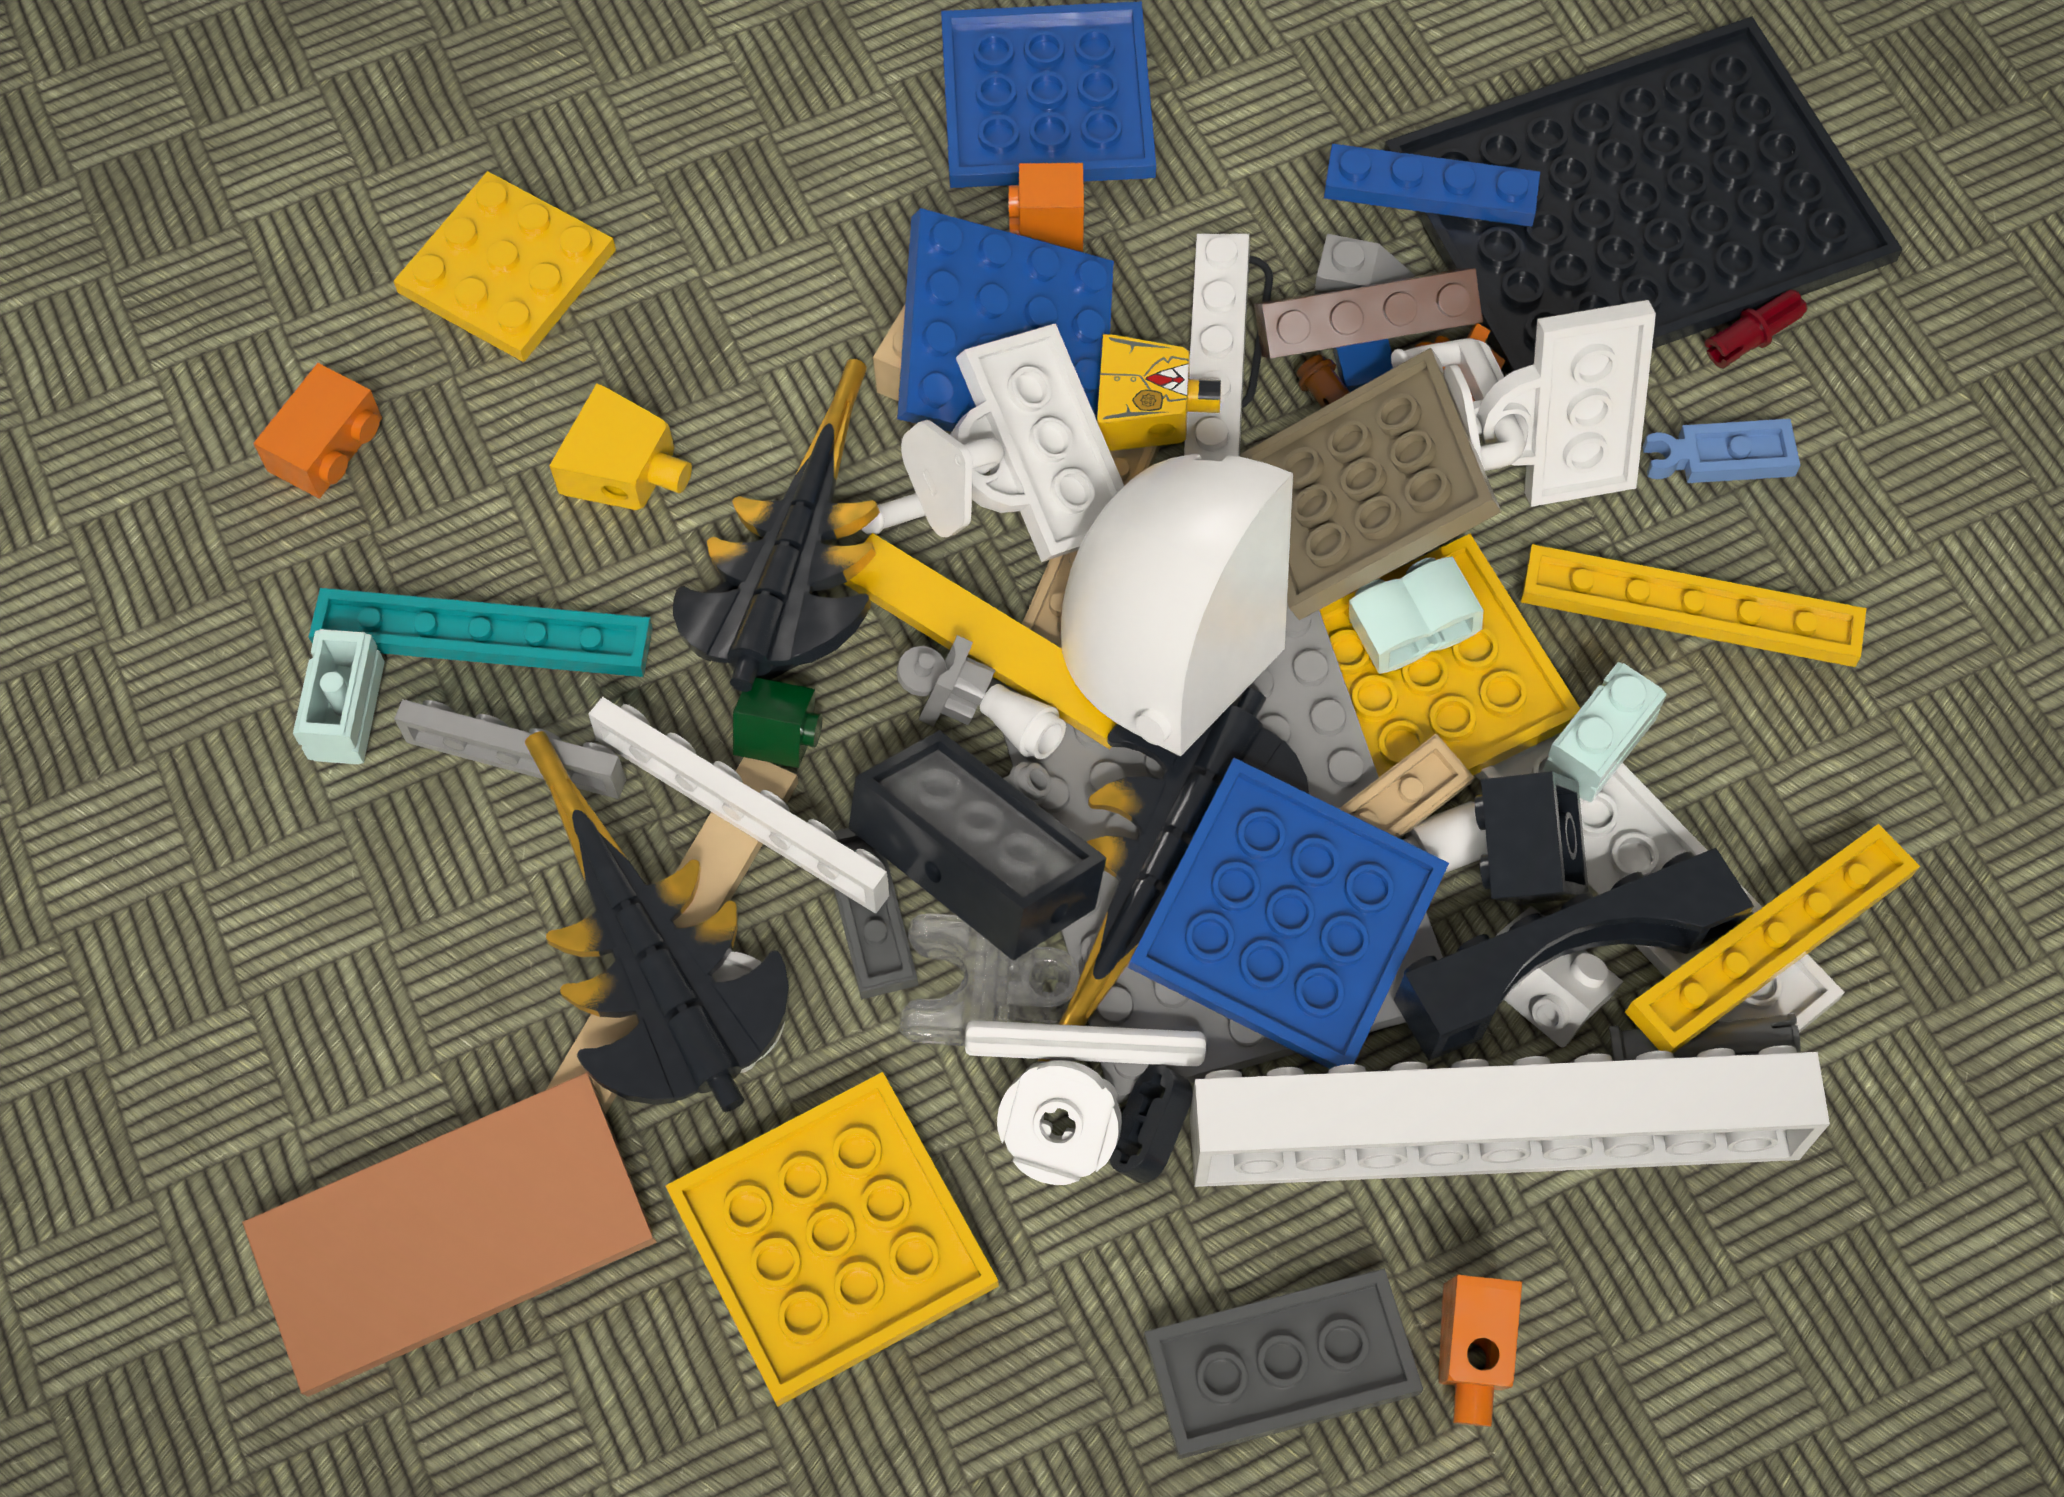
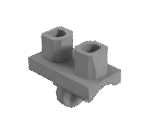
(953, 684)

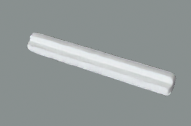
(1085, 1043)

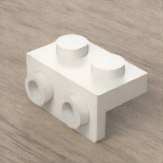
(1563, 992)

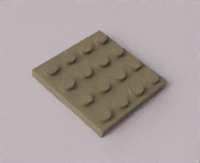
(1376, 482)

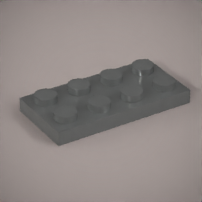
(1282, 1363)

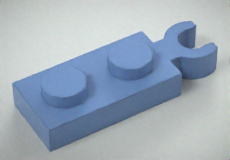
(1726, 451)

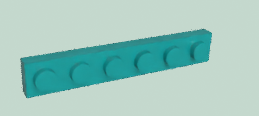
(489, 631)

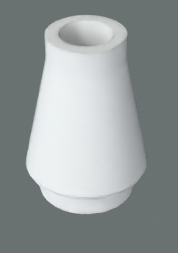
(1026, 722)

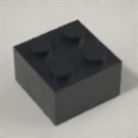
(1532, 838)

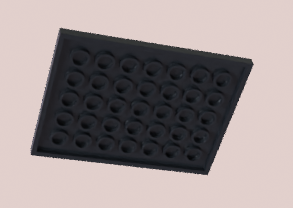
(1660, 183)

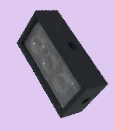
(976, 844)

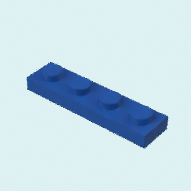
(1432, 185)

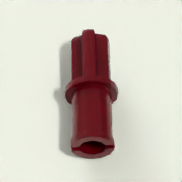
(1755, 328)

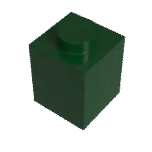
(776, 723)

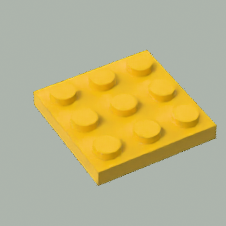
(505, 266)

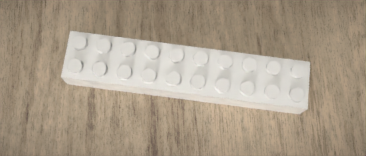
(1506, 1117)

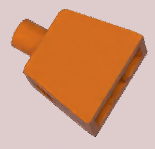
(1484, 1315)

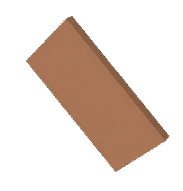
(447, 1234)

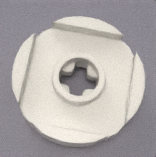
(1030, 1137)

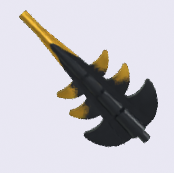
(773, 611)
(1167, 820)
(690, 1027)

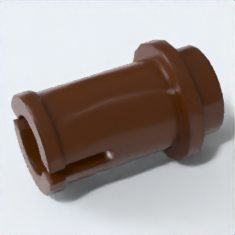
(1320, 380)

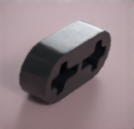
(1151, 1123)

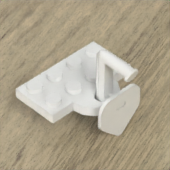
(1568, 414)
(1030, 434)

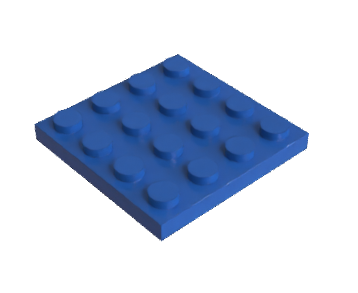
(1047, 91)
(984, 286)
(1289, 916)

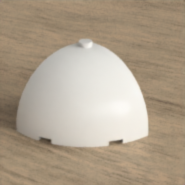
(1180, 595)

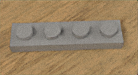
(496, 744)

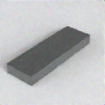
(876, 940)

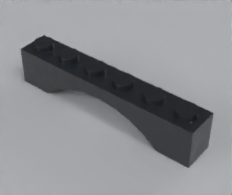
(1674, 909)

